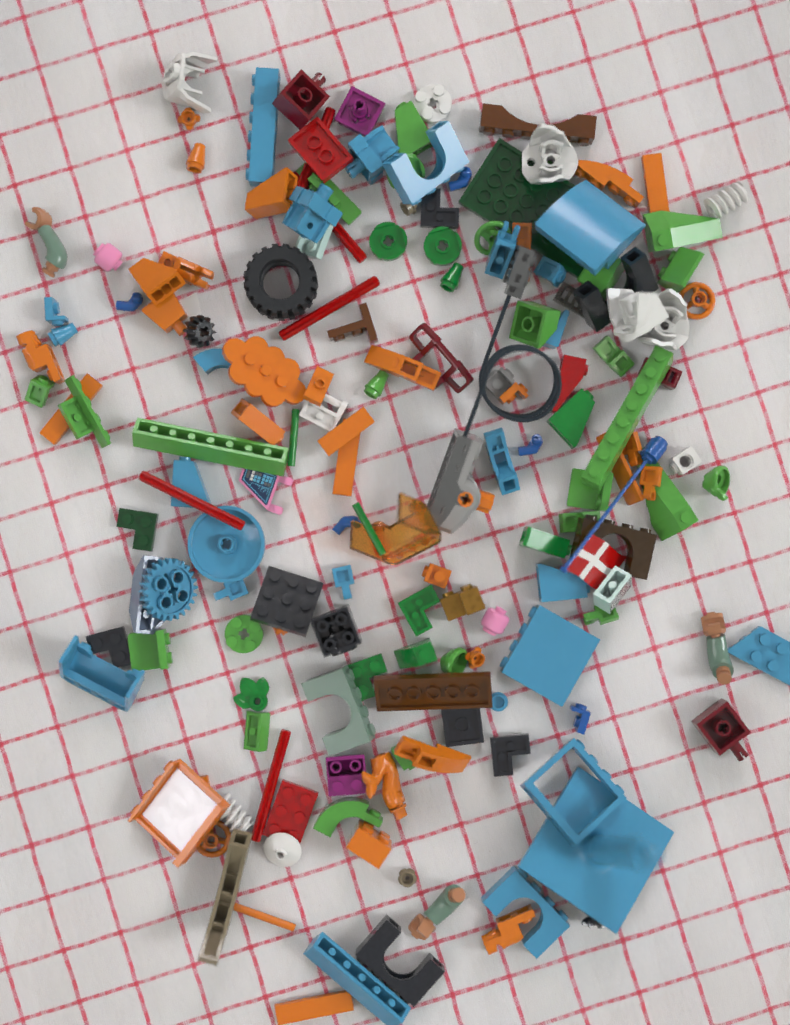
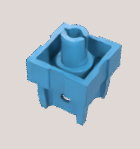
(369, 154)
(311, 212)

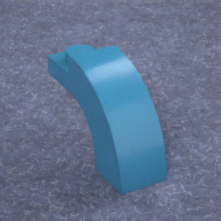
(211, 360)
(501, 461)

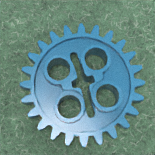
(168, 589)

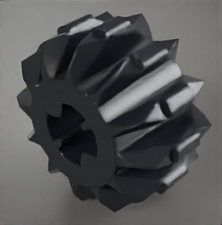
(201, 324)

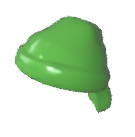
(717, 482)
(454, 661)

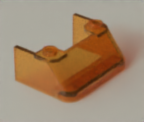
(402, 540)

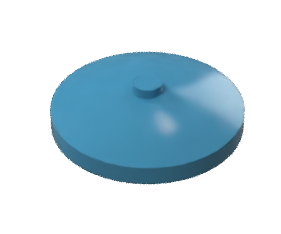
(224, 551)

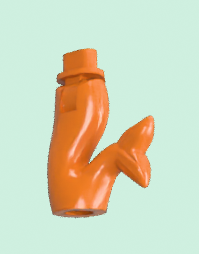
(385, 767)

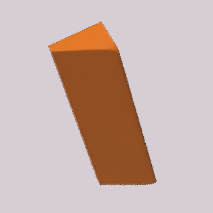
(622, 475)

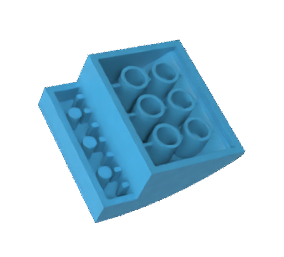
(589, 227)

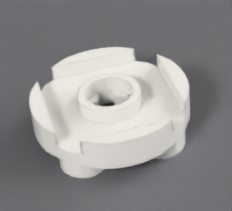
(435, 93)

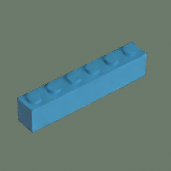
(264, 125)
(357, 980)

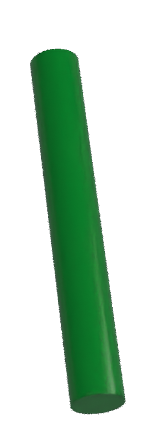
(293, 437)
(369, 529)

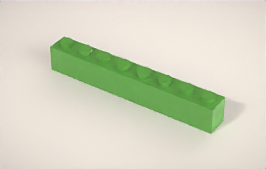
(627, 418)
(210, 446)

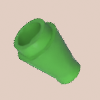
(376, 385)

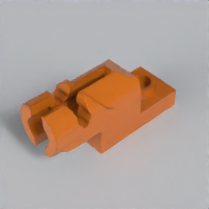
(188, 270)
(40, 357)
(509, 930)

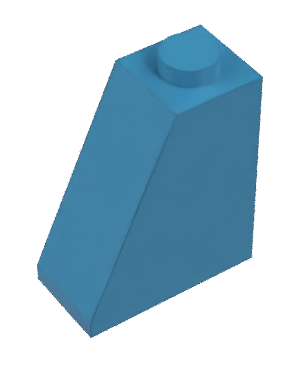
(188, 478)
(557, 586)

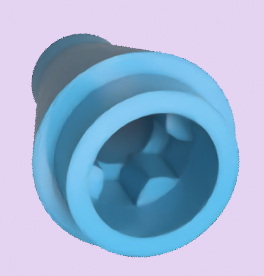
(62, 334)

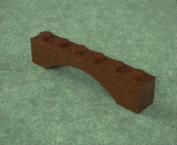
(498, 120)

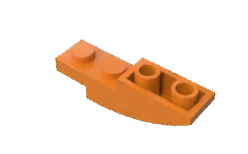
(604, 175)
(402, 367)
(430, 758)

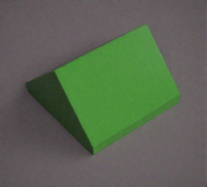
(605, 278)

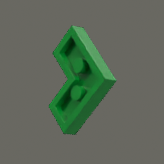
(414, 607)
(364, 670)

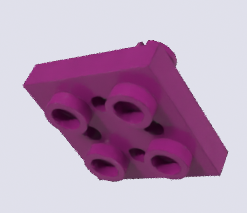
(363, 106)

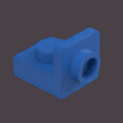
(581, 721)

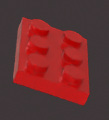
(320, 150)
(291, 810)

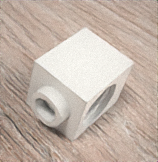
(692, 461)

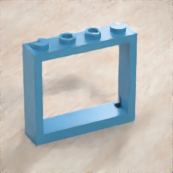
(551, 813)

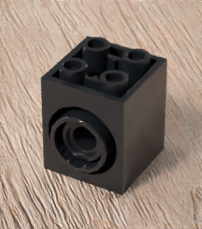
(336, 631)

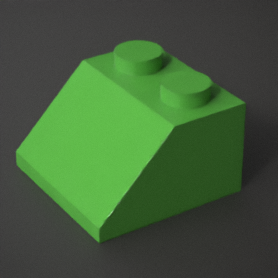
(679, 269)
(533, 323)

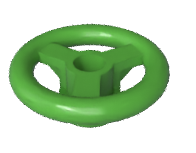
(486, 231)

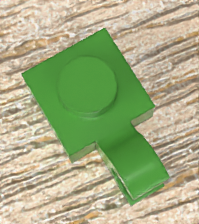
(600, 615)

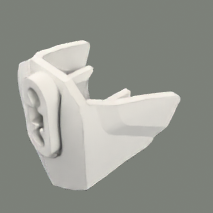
(174, 84)
(545, 145)
(633, 312)
(675, 326)

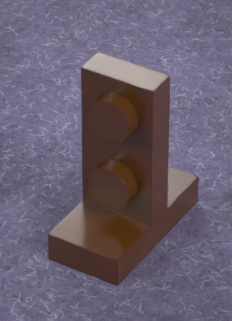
(356, 328)

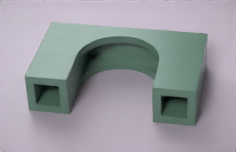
(341, 683)

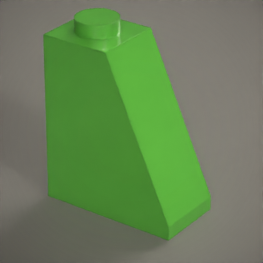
(410, 130)

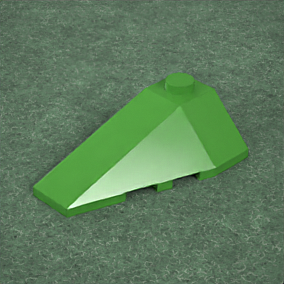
(673, 229)
(670, 510)

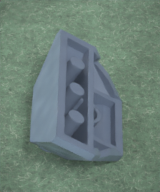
(141, 621)

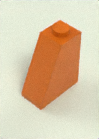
(272, 195)
(156, 279)
(258, 422)

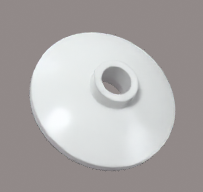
(284, 844)

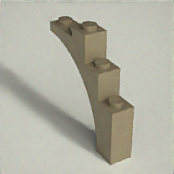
(226, 897)

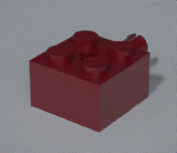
(301, 98)
(731, 733)

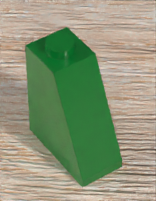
(572, 417)
(545, 542)
(415, 654)

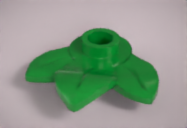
(250, 692)

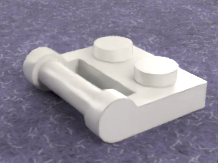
(322, 416)

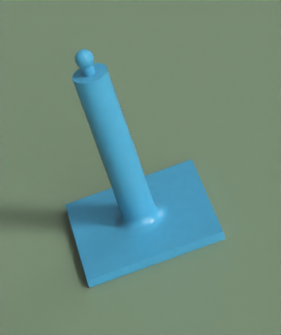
(609, 864)

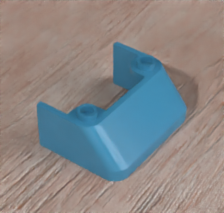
(98, 676)

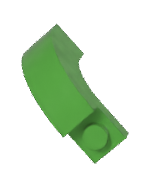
(343, 809)

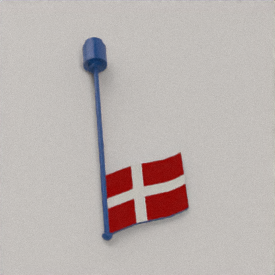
(595, 556)

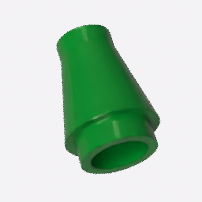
(451, 279)

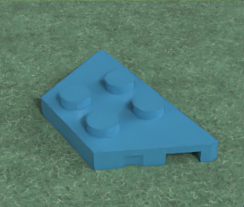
(765, 652)

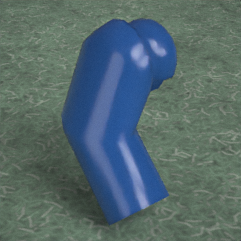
(463, 180)
(135, 301)
(533, 446)
(344, 522)

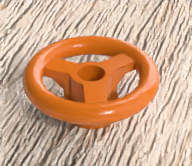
(702, 297)
(210, 845)

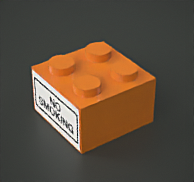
(369, 843)

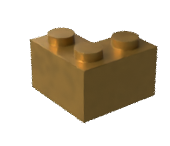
(462, 602)

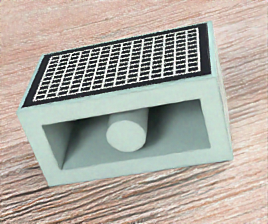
(612, 589)

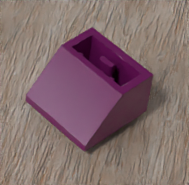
(345, 775)

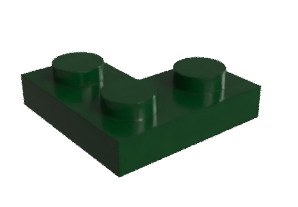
(143, 524)

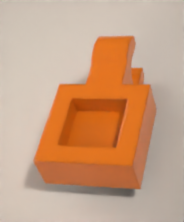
(632, 448)
(650, 478)

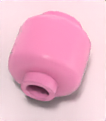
(108, 257)
(495, 620)

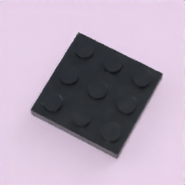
(286, 601)

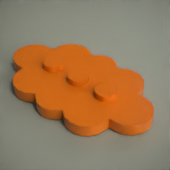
(263, 371)

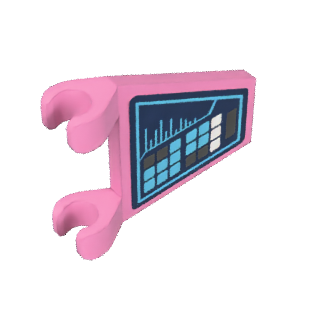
(263, 487)

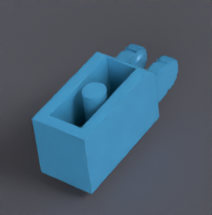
(501, 251)

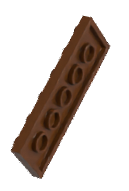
(433, 691)

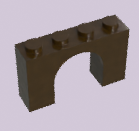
(639, 543)

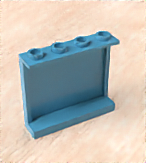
(549, 655)

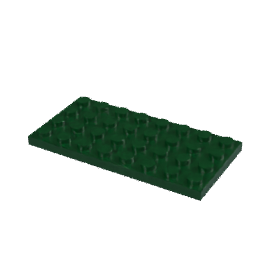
(504, 194)

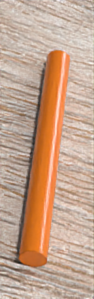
(264, 917)

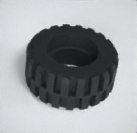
(272, 258)

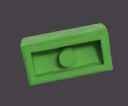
(256, 731)

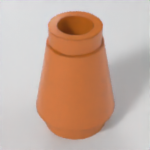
(196, 159)

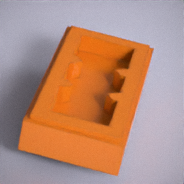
(318, 386)

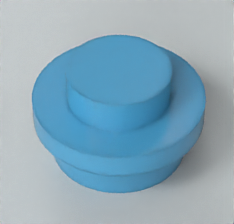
(499, 701)

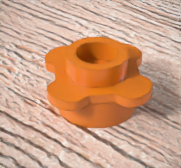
(182, 119)
(475, 661)

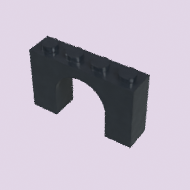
(638, 278)
(411, 985)

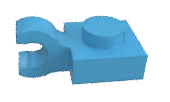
(343, 578)
(233, 590)

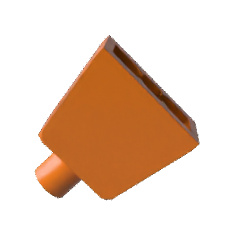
(167, 314)

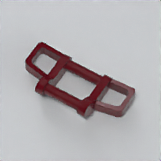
(436, 342)

